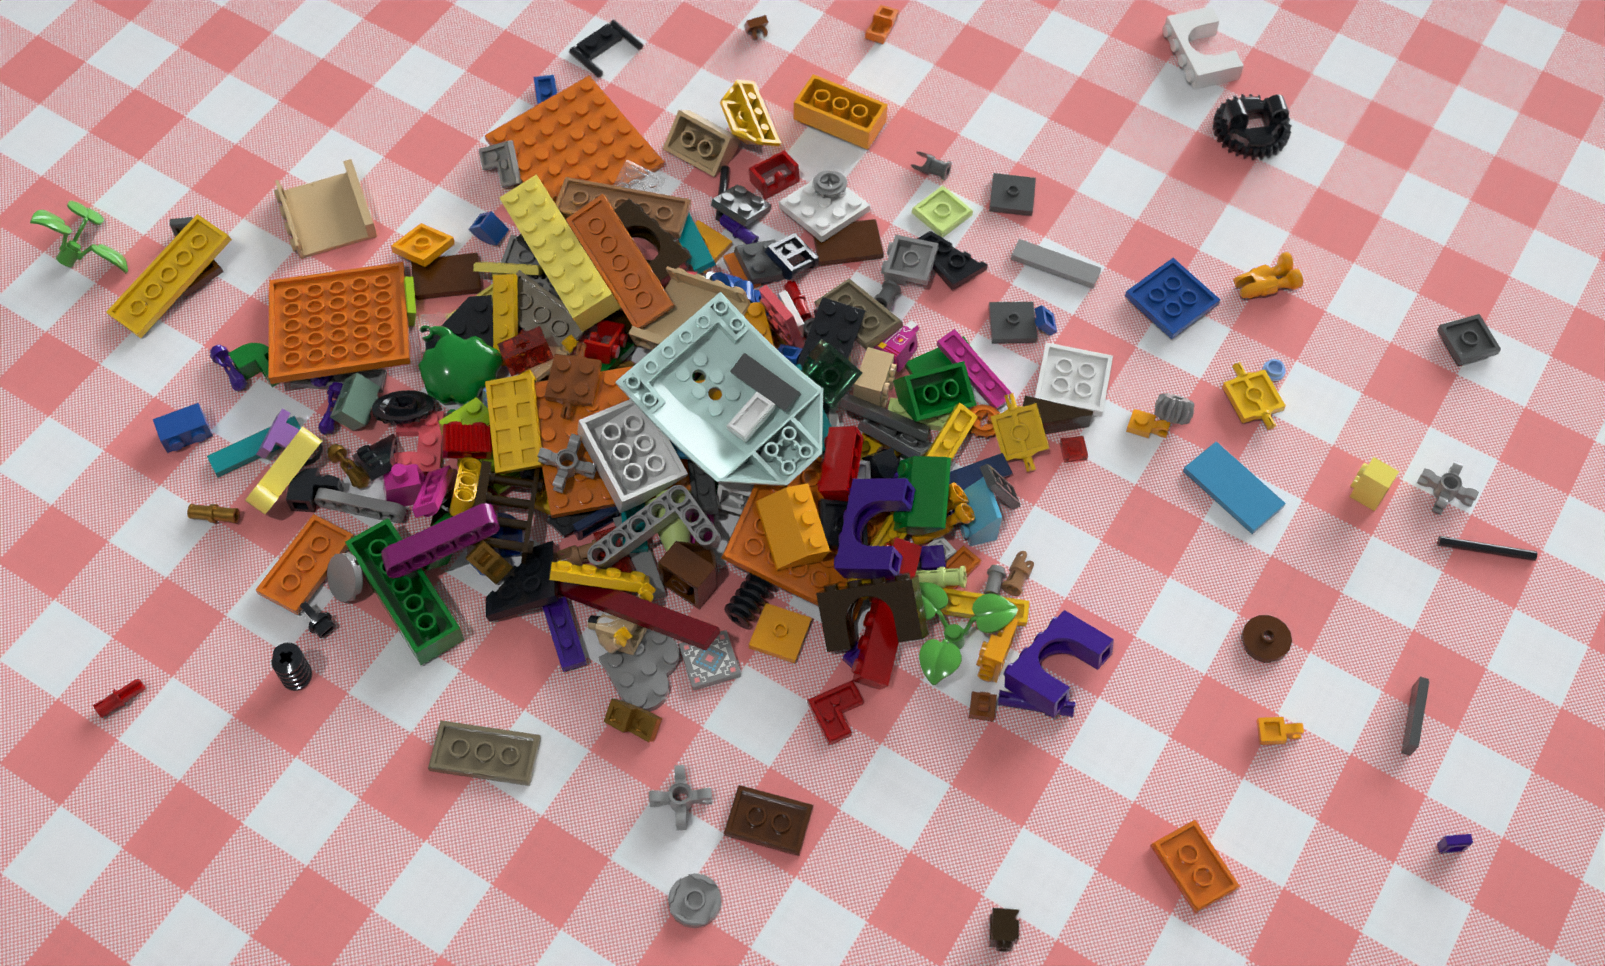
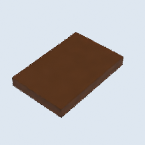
(853, 243)
(446, 277)
(768, 820)

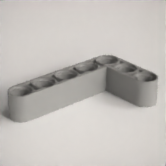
(653, 526)

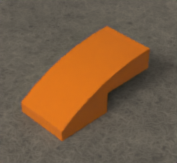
(882, 24)

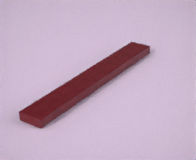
(643, 613)

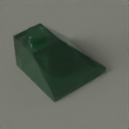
(830, 372)

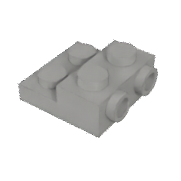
(909, 260)

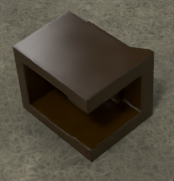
(1004, 929)

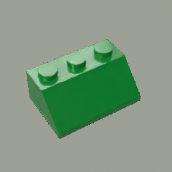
(935, 391)
(931, 484)

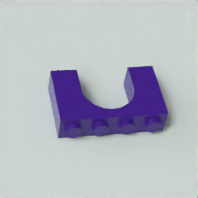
(865, 501)
(1063, 635)

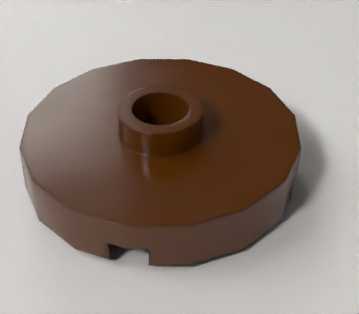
(1266, 649)

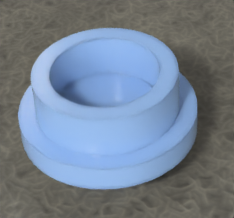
(1274, 369)

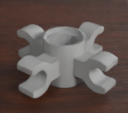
(550, 458)
(1444, 494)
(661, 798)

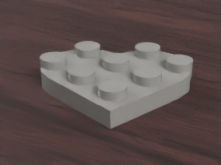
(643, 676)

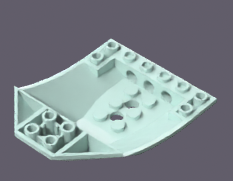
(697, 425)

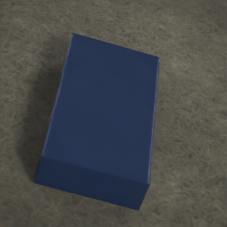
(595, 522)

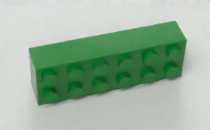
(407, 599)

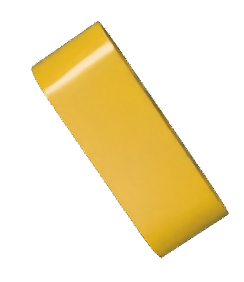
(465, 486)

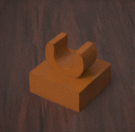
(756, 24)
(982, 706)

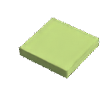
(942, 211)

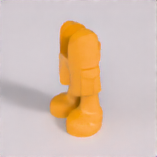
(1263, 280)
(963, 513)

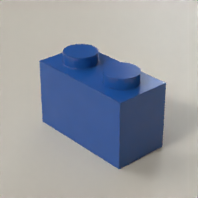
(182, 427)

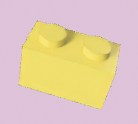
(1372, 483)

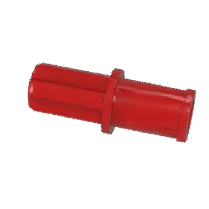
(798, 299)
(119, 698)

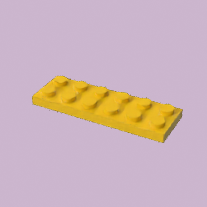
(168, 276)

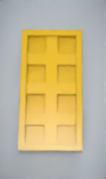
(514, 423)

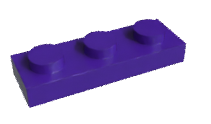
(564, 635)

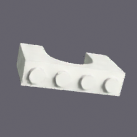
(1199, 68)

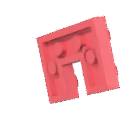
(781, 318)
(429, 443)

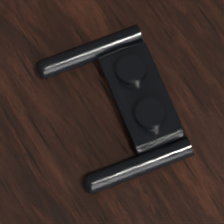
(600, 42)

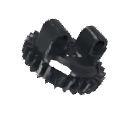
(1233, 119)

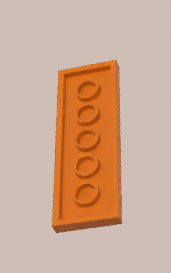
(620, 262)

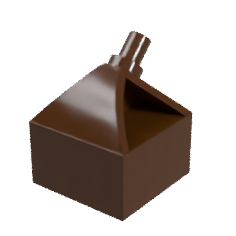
(689, 572)

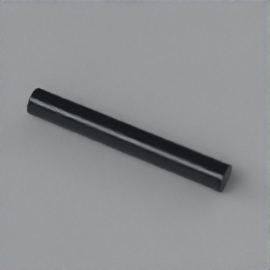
(723, 185)

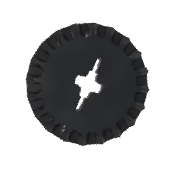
(403, 407)

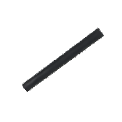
(1487, 548)

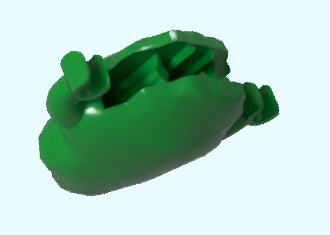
(457, 366)

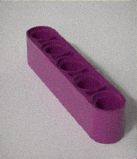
(440, 540)

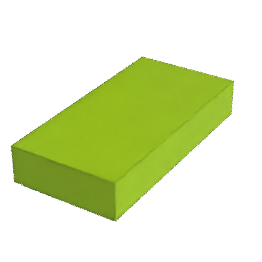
(410, 300)

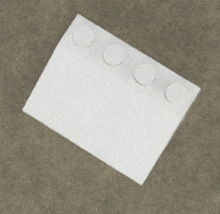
(630, 454)

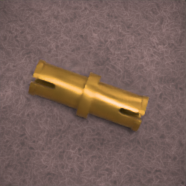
(213, 513)

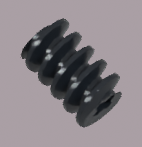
(746, 599)
(291, 666)

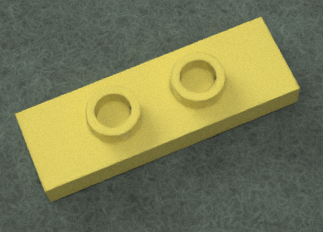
(511, 268)

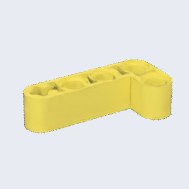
(283, 470)

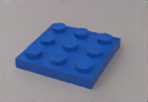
(1172, 298)

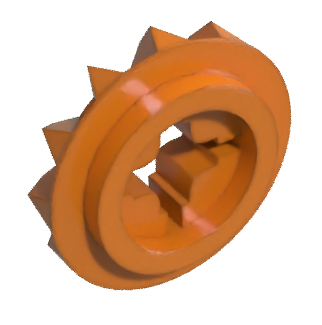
(983, 411)

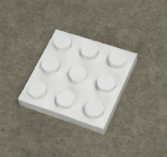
(824, 214)
(1074, 377)

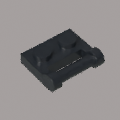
(787, 250)

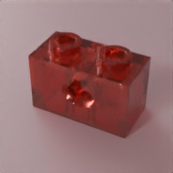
(525, 351)

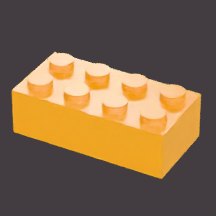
(840, 111)

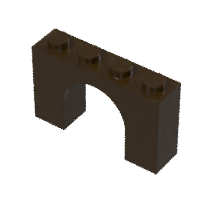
(642, 226)
(900, 594)

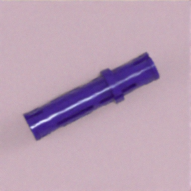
(1012, 700)

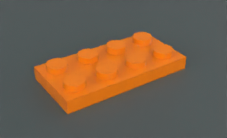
(304, 564)

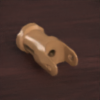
(576, 554)
(1018, 574)

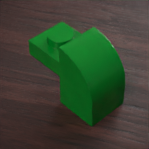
(252, 360)

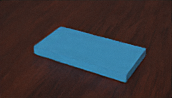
(1234, 487)

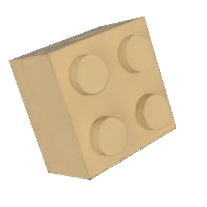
(876, 377)

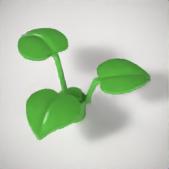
(71, 251)
(943, 659)

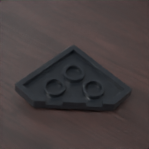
(471, 319)
(525, 585)

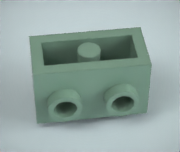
(355, 402)

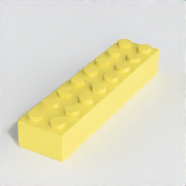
(559, 253)

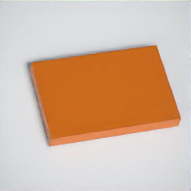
(1195, 866)

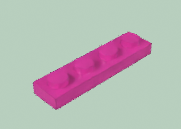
(979, 374)
(432, 492)

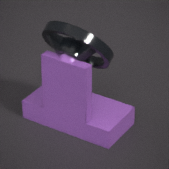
(282, 434)

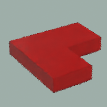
(829, 710)

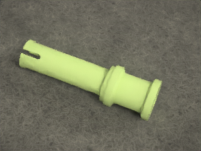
(944, 577)

